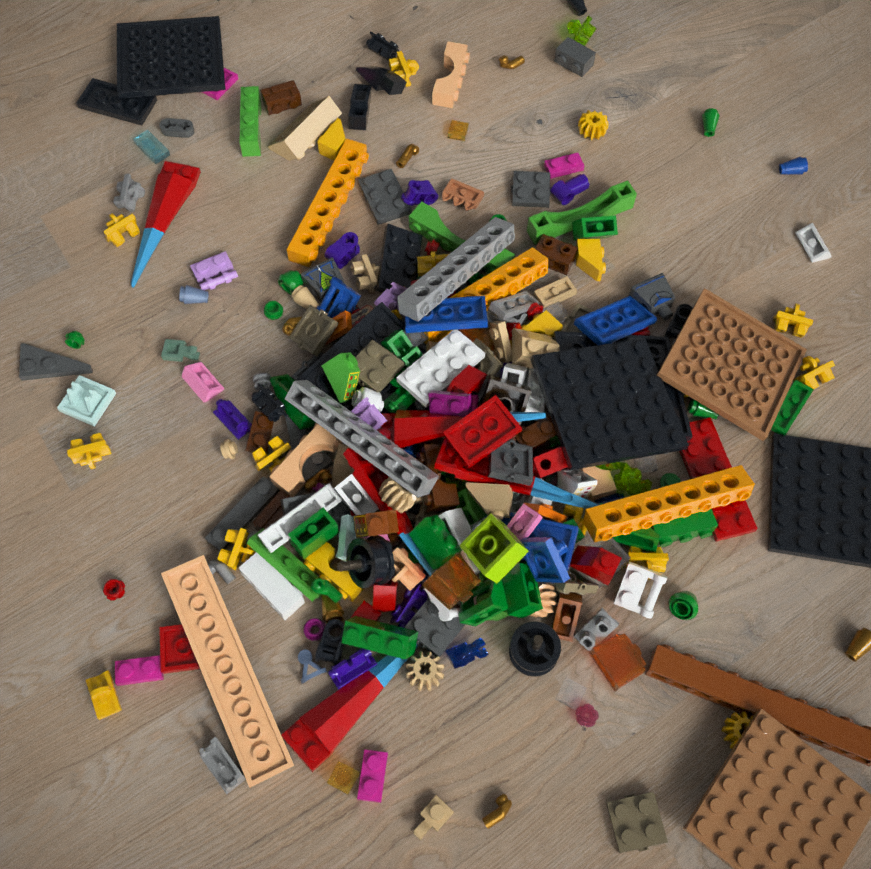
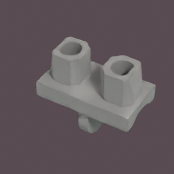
(129, 193)
(596, 629)

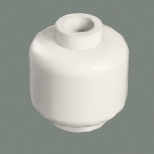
(374, 398)

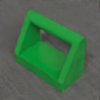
(486, 609)

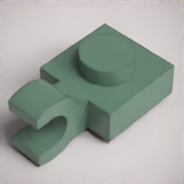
(177, 349)

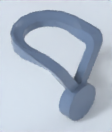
(305, 658)

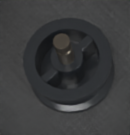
(369, 561)
(534, 649)

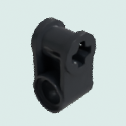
(678, 321)
(330, 647)

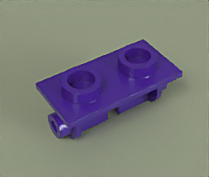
(232, 418)
(413, 598)
(352, 668)

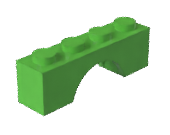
(249, 121)

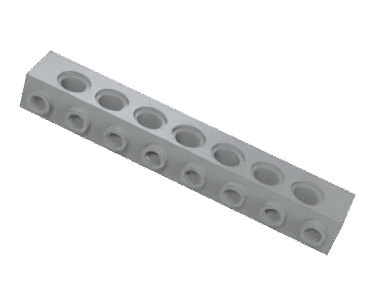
(455, 269)
(362, 438)

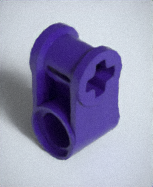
(419, 192)
(343, 250)

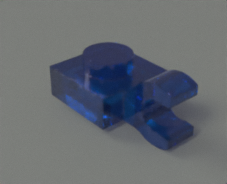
(464, 654)

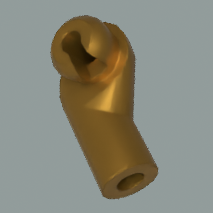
(511, 64)

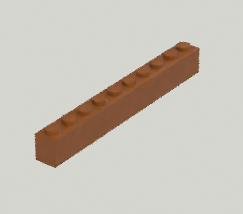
(741, 695)

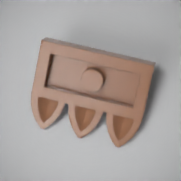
(462, 194)

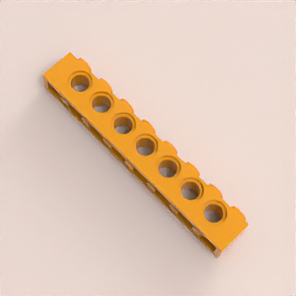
(327, 203)
(502, 282)
(667, 503)

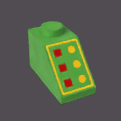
(343, 375)

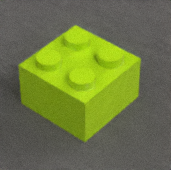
(493, 548)

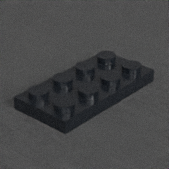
(103, 99)
(398, 258)

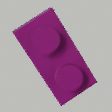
(450, 403)

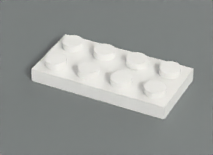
(440, 366)

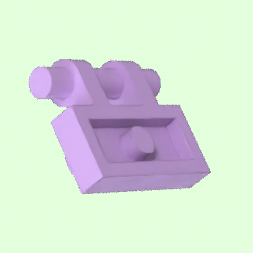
(213, 267)

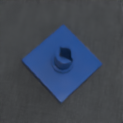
(545, 559)

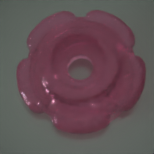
(584, 721)

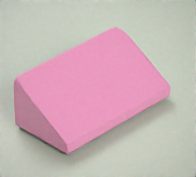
(201, 381)

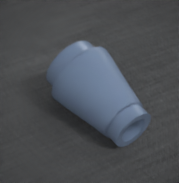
(193, 295)

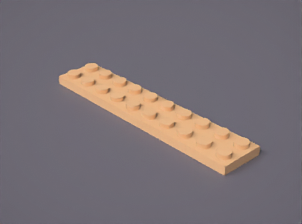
(227, 671)

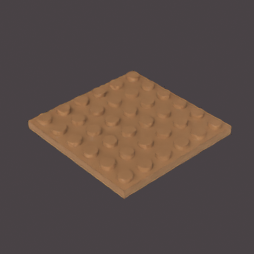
(732, 364)
(779, 804)

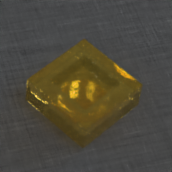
(458, 130)
(343, 778)

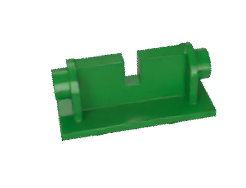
(399, 400)

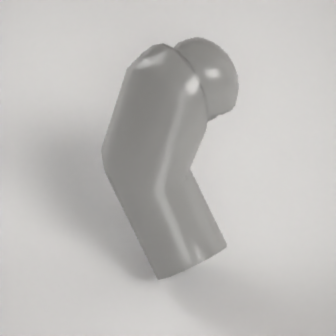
(222, 569)

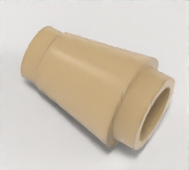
(304, 297)

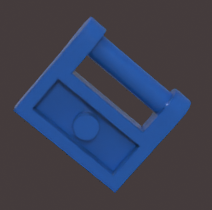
(345, 300)

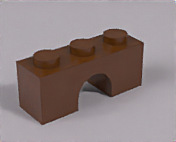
(442, 496)

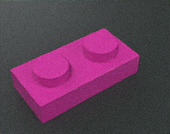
(564, 165)
(138, 670)
(372, 776)

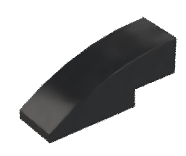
(382, 79)
(359, 107)

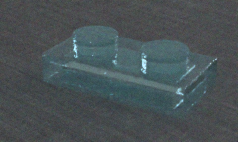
(151, 146)

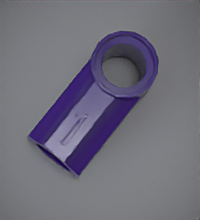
(567, 190)

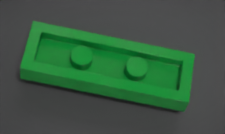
(791, 407)

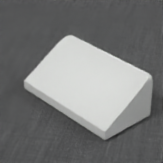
(813, 243)

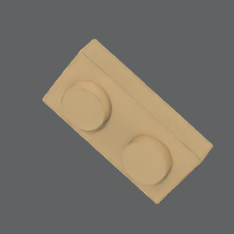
(555, 292)
(500, 337)

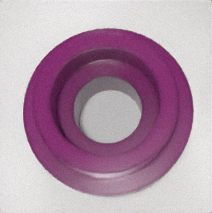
(315, 622)

